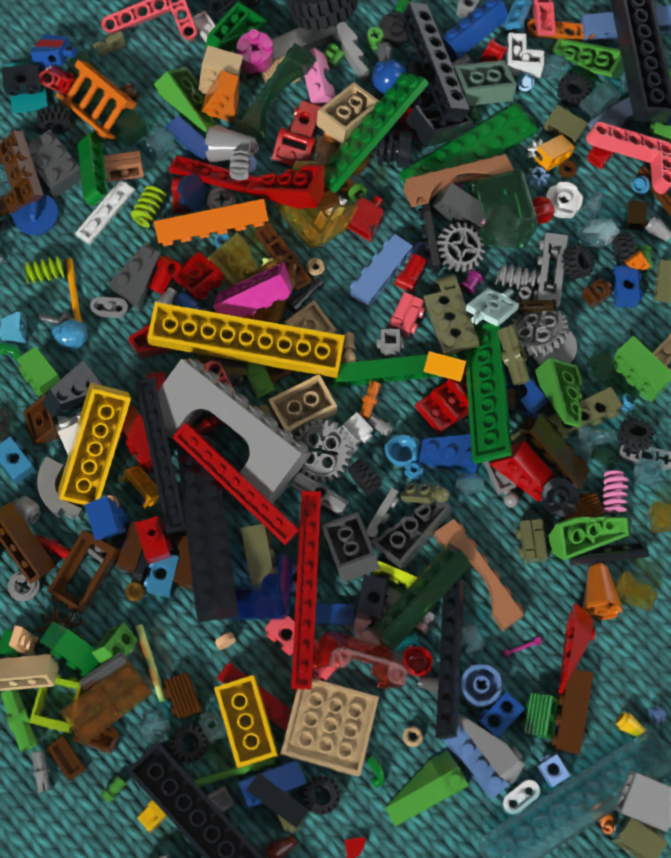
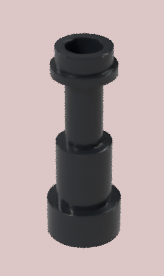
(296, 303)

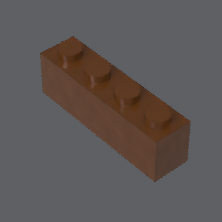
(23, 545)
(572, 714)

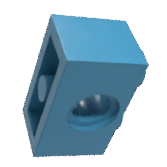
(19, 469)
(163, 586)

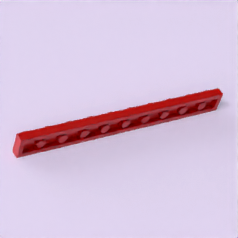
(306, 591)

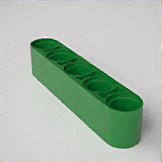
(92, 169)

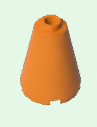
(600, 594)

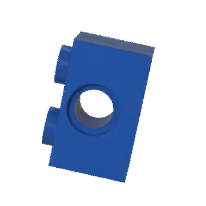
(623, 296)

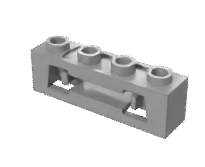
(552, 243)

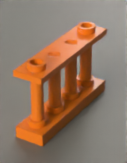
(110, 92)

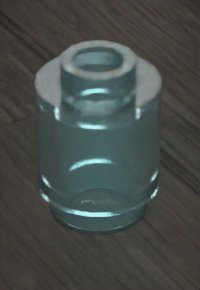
(470, 483)

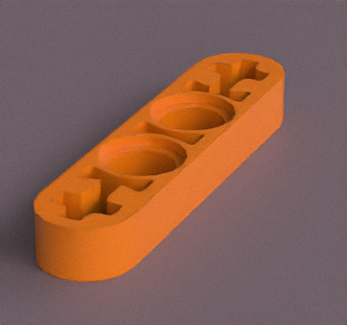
(560, 33)

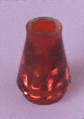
(281, 847)

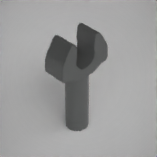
(54, 320)

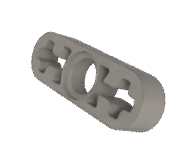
(653, 451)

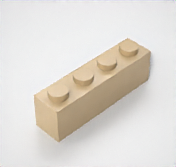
(28, 672)

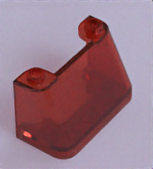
(338, 650)

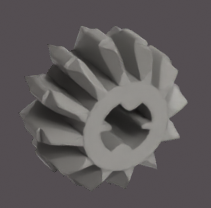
(240, 164)

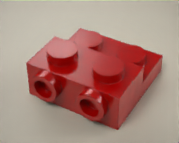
(199, 276)

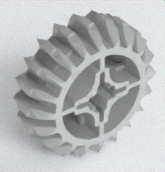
(453, 246)

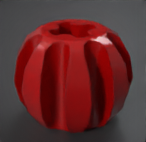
(543, 208)

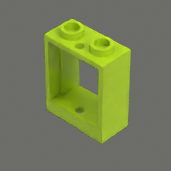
(36, 718)

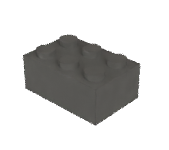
(53, 164)
(350, 547)

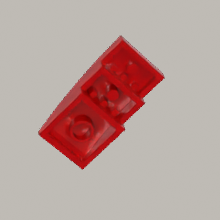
(445, 404)

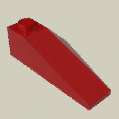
(296, 188)

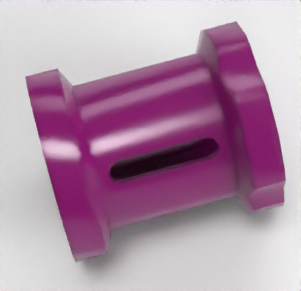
(471, 282)

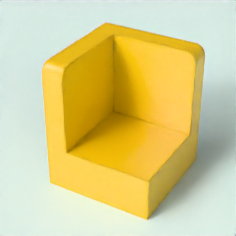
(152, 817)

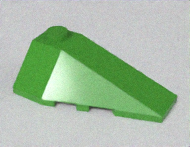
(592, 57)
(181, 91)
(561, 386)
(585, 534)
(431, 785)

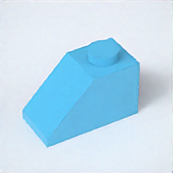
(13, 329)

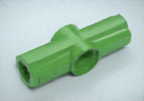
(18, 719)

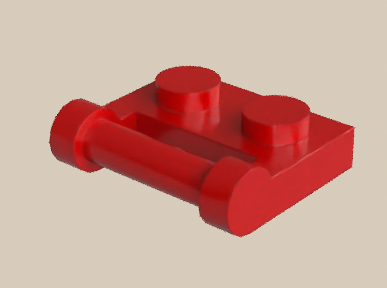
(289, 154)

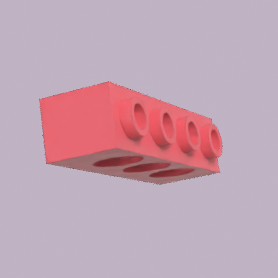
(274, 631)

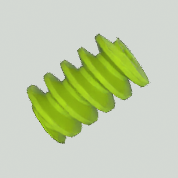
(146, 205)
(43, 269)

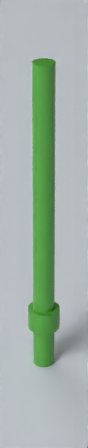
(234, 772)

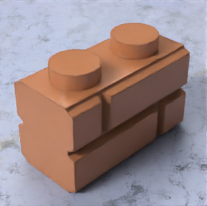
(123, 166)

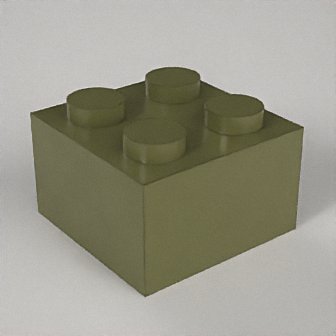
(639, 840)

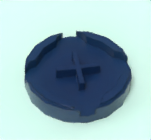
(192, 192)

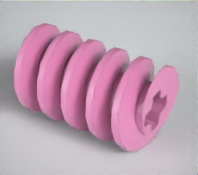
(613, 492)

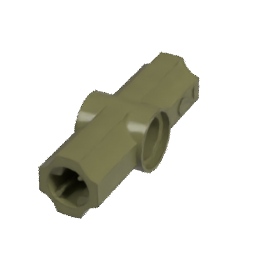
(513, 355)

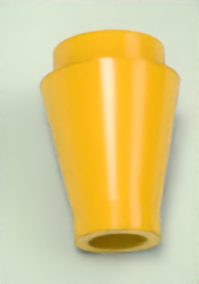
(628, 724)

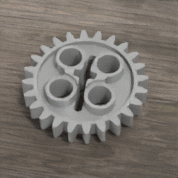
(541, 331)
(325, 433)

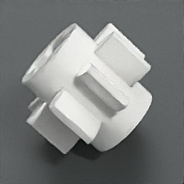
(533, 148)

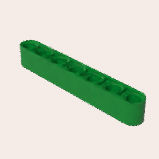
(383, 370)

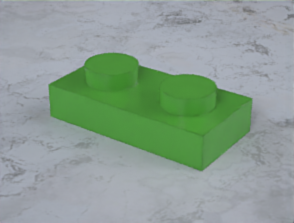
(259, 379)

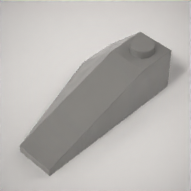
(502, 757)

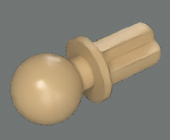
(348, 349)

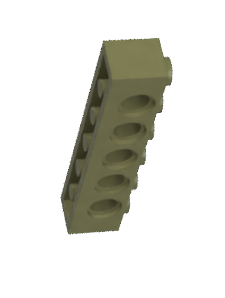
(606, 399)

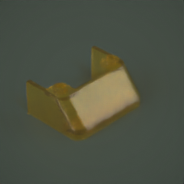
(313, 223)

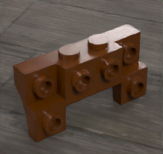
(20, 172)

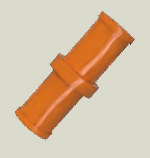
(370, 400)

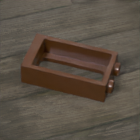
(71, 564)

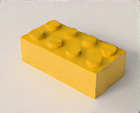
(246, 721)

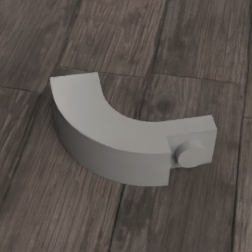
(48, 482)

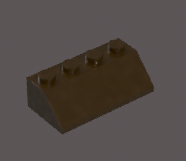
(554, 449)

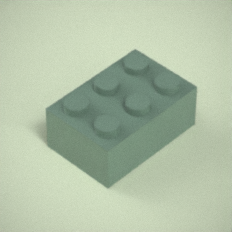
(486, 82)

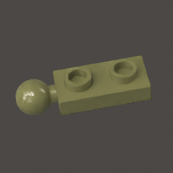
(424, 493)

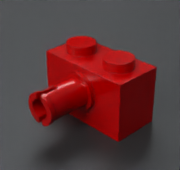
(153, 540)

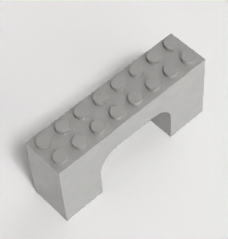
(273, 452)

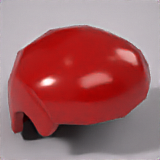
(417, 661)

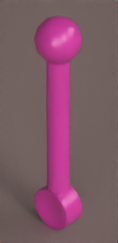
(537, 641)

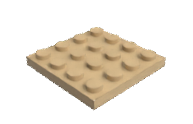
(330, 727)

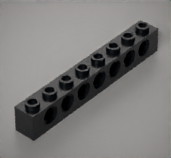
(435, 62)

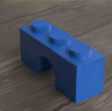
(534, 398)

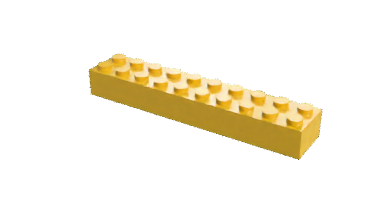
(245, 340)

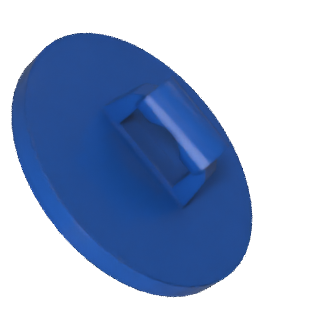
(37, 216)

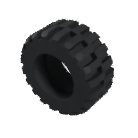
(320, 13)

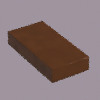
(66, 758)

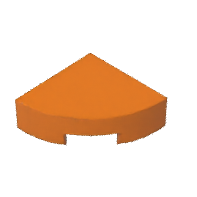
(637, 261)

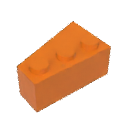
(223, 97)

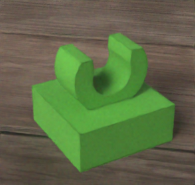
(333, 55)

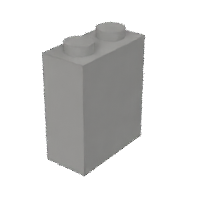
(646, 801)

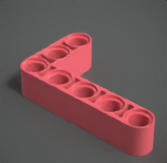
(152, 13)
(636, 146)

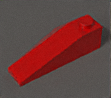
(578, 634)

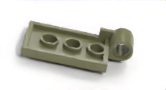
(449, 288)

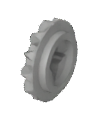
(215, 196)
(15, 590)

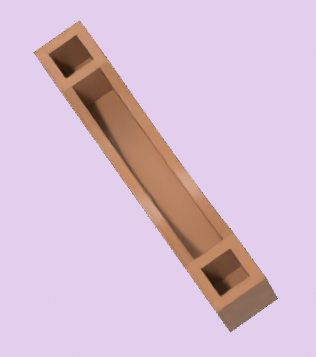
(422, 188)
(503, 608)

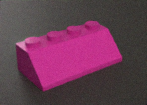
(255, 292)

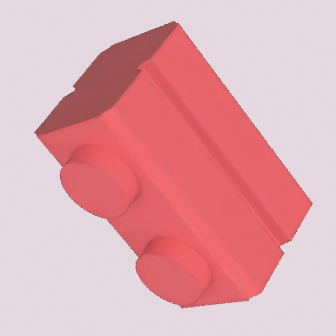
(407, 314)

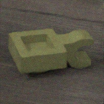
(112, 43)

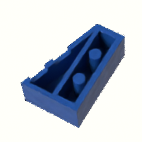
(448, 453)
(106, 518)
(286, 777)

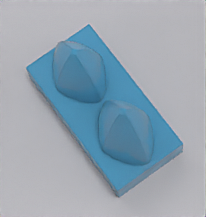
(517, 15)

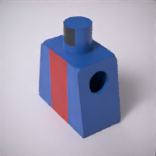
(52, 51)

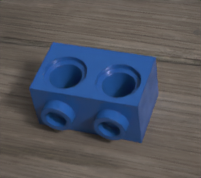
(504, 718)

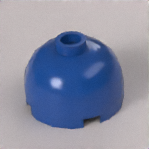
(386, 74)

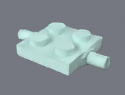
(492, 307)

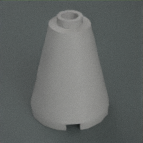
(223, 141)

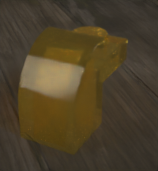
(635, 593)

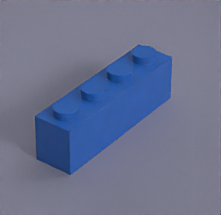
(474, 28)

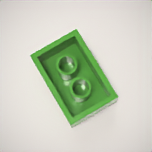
(642, 369)

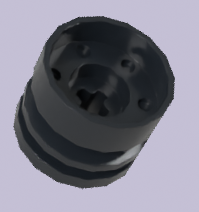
(395, 148)

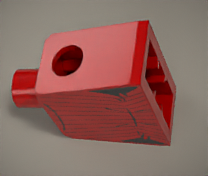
(367, 218)

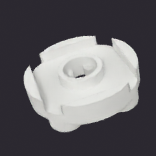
(567, 190)

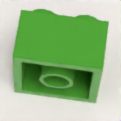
(37, 371)

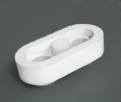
(520, 797)

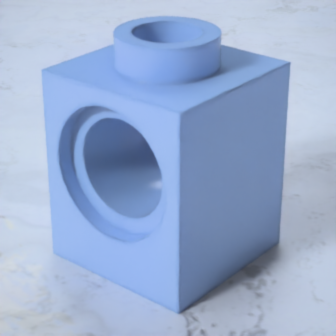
(561, 775)

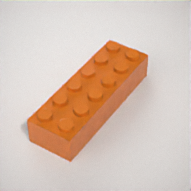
(210, 221)

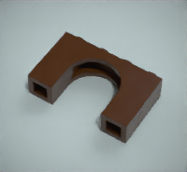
(132, 549)

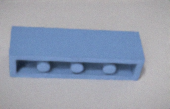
(381, 270)
(476, 763)

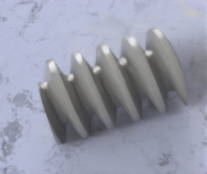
(516, 277)

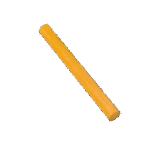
(73, 289)

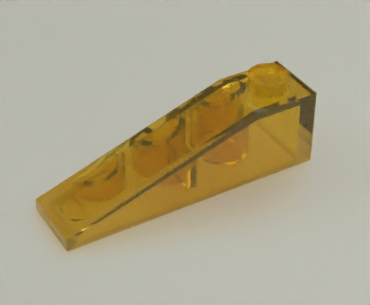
(234, 260)

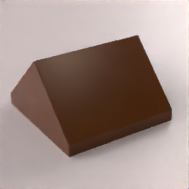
(40, 423)

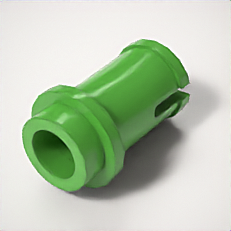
(113, 789)

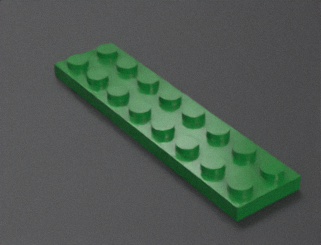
(372, 130)
(480, 143)
(487, 397)

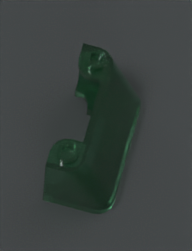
(506, 209)

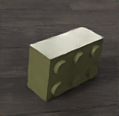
(258, 554)

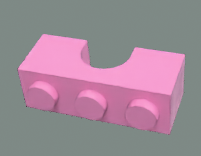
(318, 87)

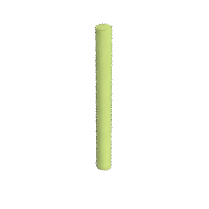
(150, 663)

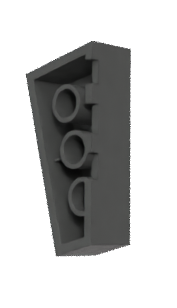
(411, 534)

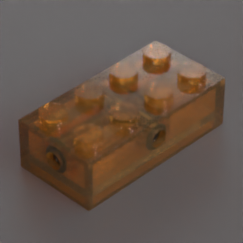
(105, 702)

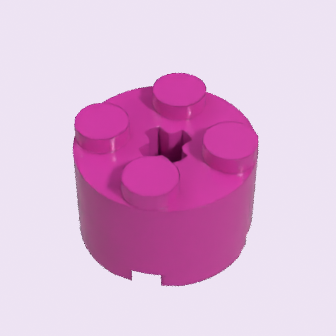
(256, 51)

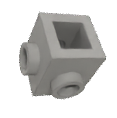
(390, 342)

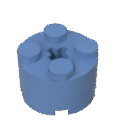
(480, 674)

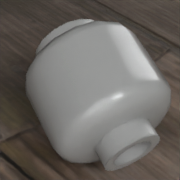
(28, 509)

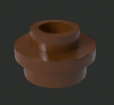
(567, 165)

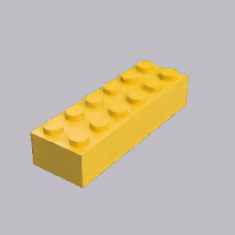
(94, 444)

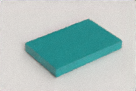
(27, 102)

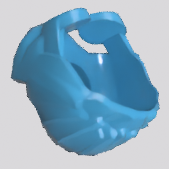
(69, 334)
(402, 449)

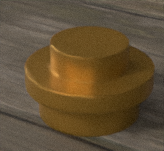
(134, 591)

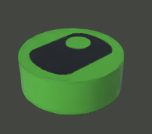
(357, 191)

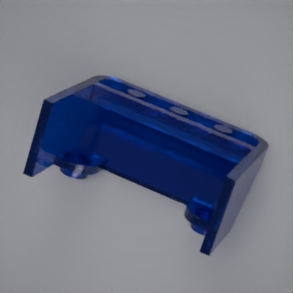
(272, 600)

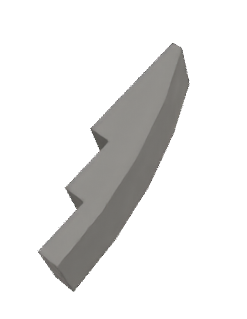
(349, 44)

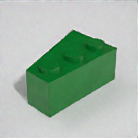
(233, 27)
(71, 648)

